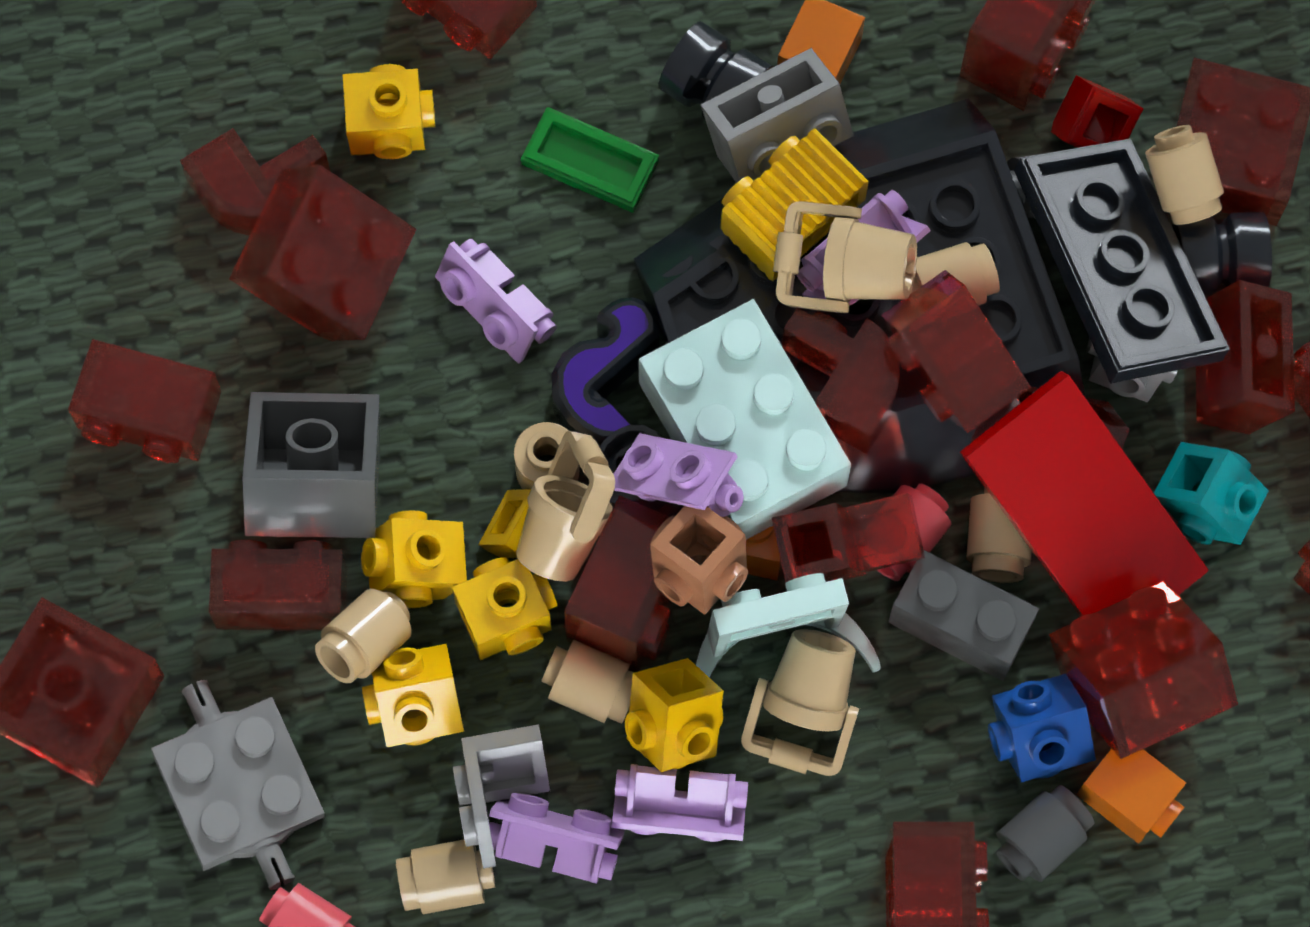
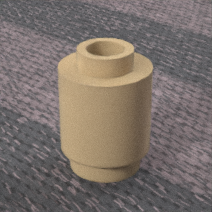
(1185, 175)
(968, 264)
(533, 443)
(994, 543)
(363, 635)
(589, 682)
(443, 877)

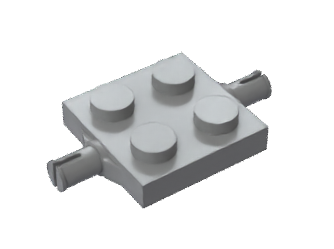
(238, 784)

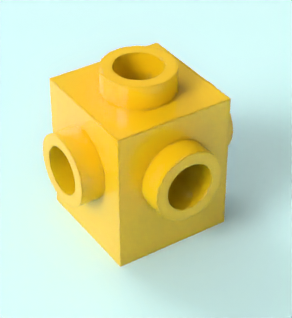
(386, 111)
(415, 558)
(505, 628)
(414, 696)
(674, 715)

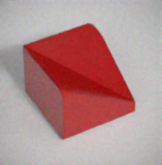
(1094, 115)

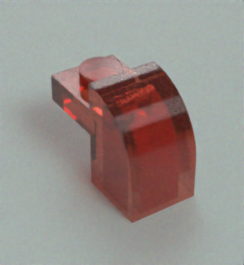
(234, 184)
(860, 372)
(848, 539)

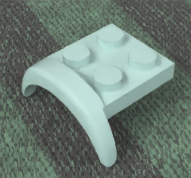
(806, 602)

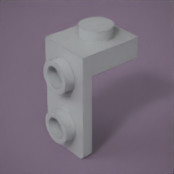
(492, 771)

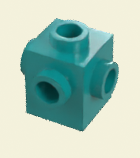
(1210, 493)

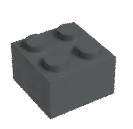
(311, 465)

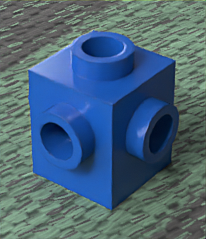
(1041, 728)

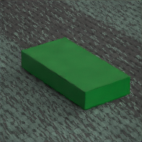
(590, 159)

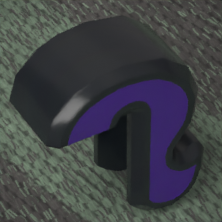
(600, 365)

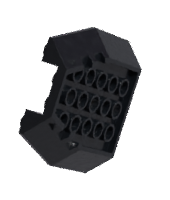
(961, 188)

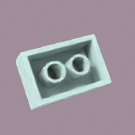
(742, 395)

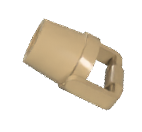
(858, 259)
(564, 513)
(808, 693)

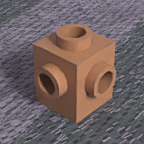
(699, 558)

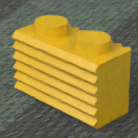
(798, 172)

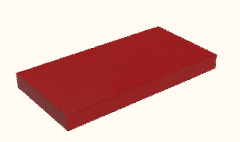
(1080, 500)

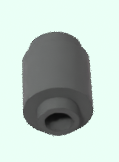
(1044, 834)

